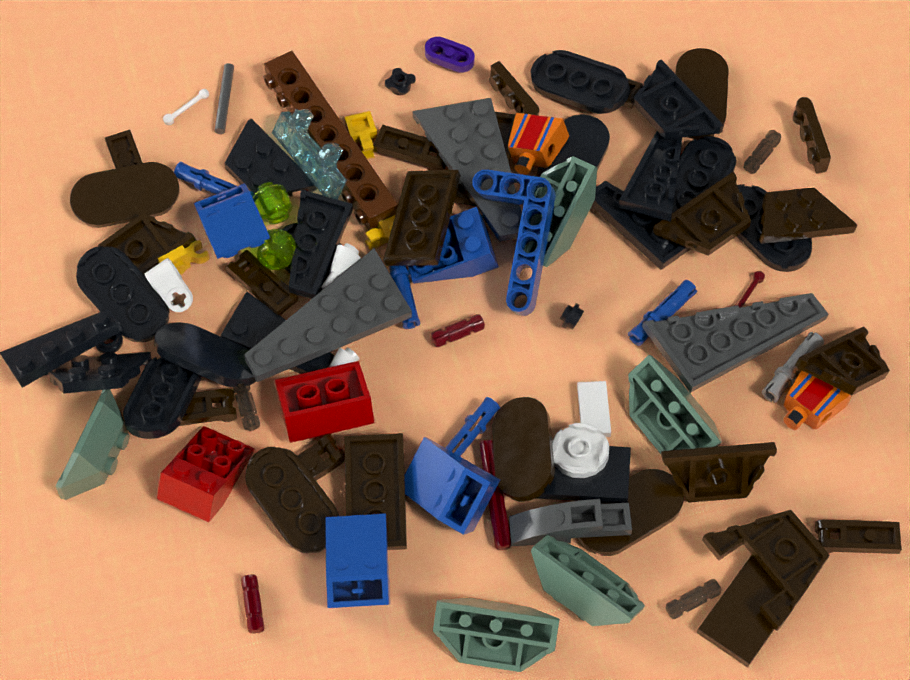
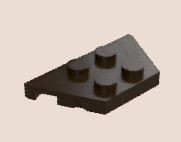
(801, 215)
(708, 219)
(147, 240)
(846, 363)
(719, 470)

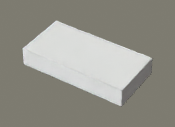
(594, 405)

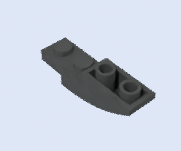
(570, 521)

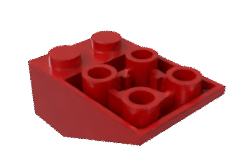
(204, 473)

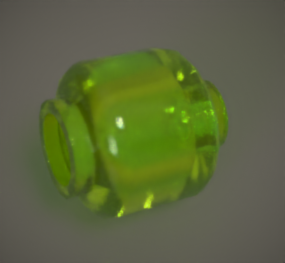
(273, 203)
(276, 251)

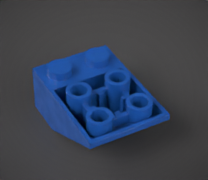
(232, 221)
(465, 251)
(449, 486)
(357, 561)

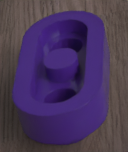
(450, 54)

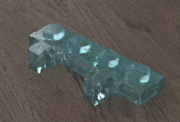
(315, 162)

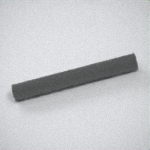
(224, 98)

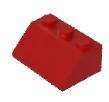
(324, 401)

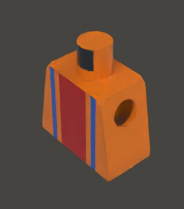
(536, 141)
(813, 402)

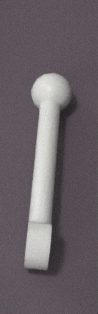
(169, 118)

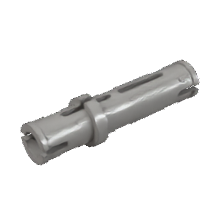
(786, 374)

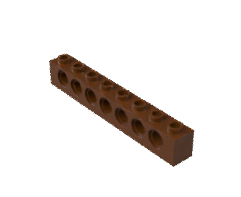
(304, 95)

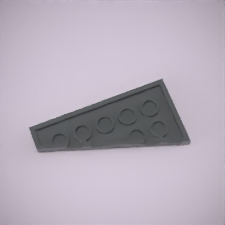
(472, 142)
(343, 312)
(728, 337)

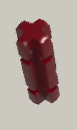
(457, 330)
(252, 604)

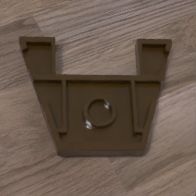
(783, 550)

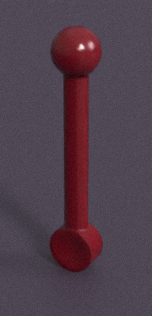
(757, 278)

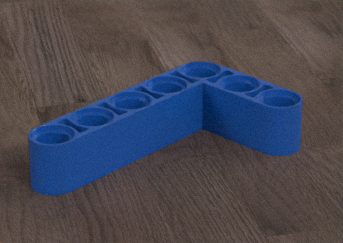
(526, 232)

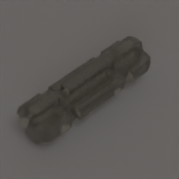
(762, 151)
(246, 407)
(693, 599)

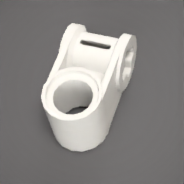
(167, 281)

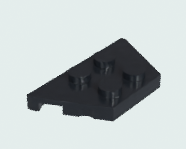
(673, 106)
(261, 160)
(98, 373)

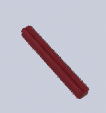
(496, 503)

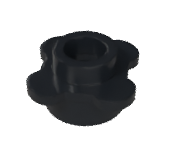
(403, 87)

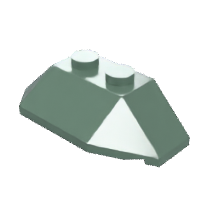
(575, 193)
(668, 410)
(96, 449)
(584, 584)
(495, 632)

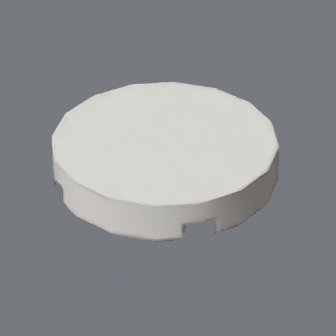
(580, 450)

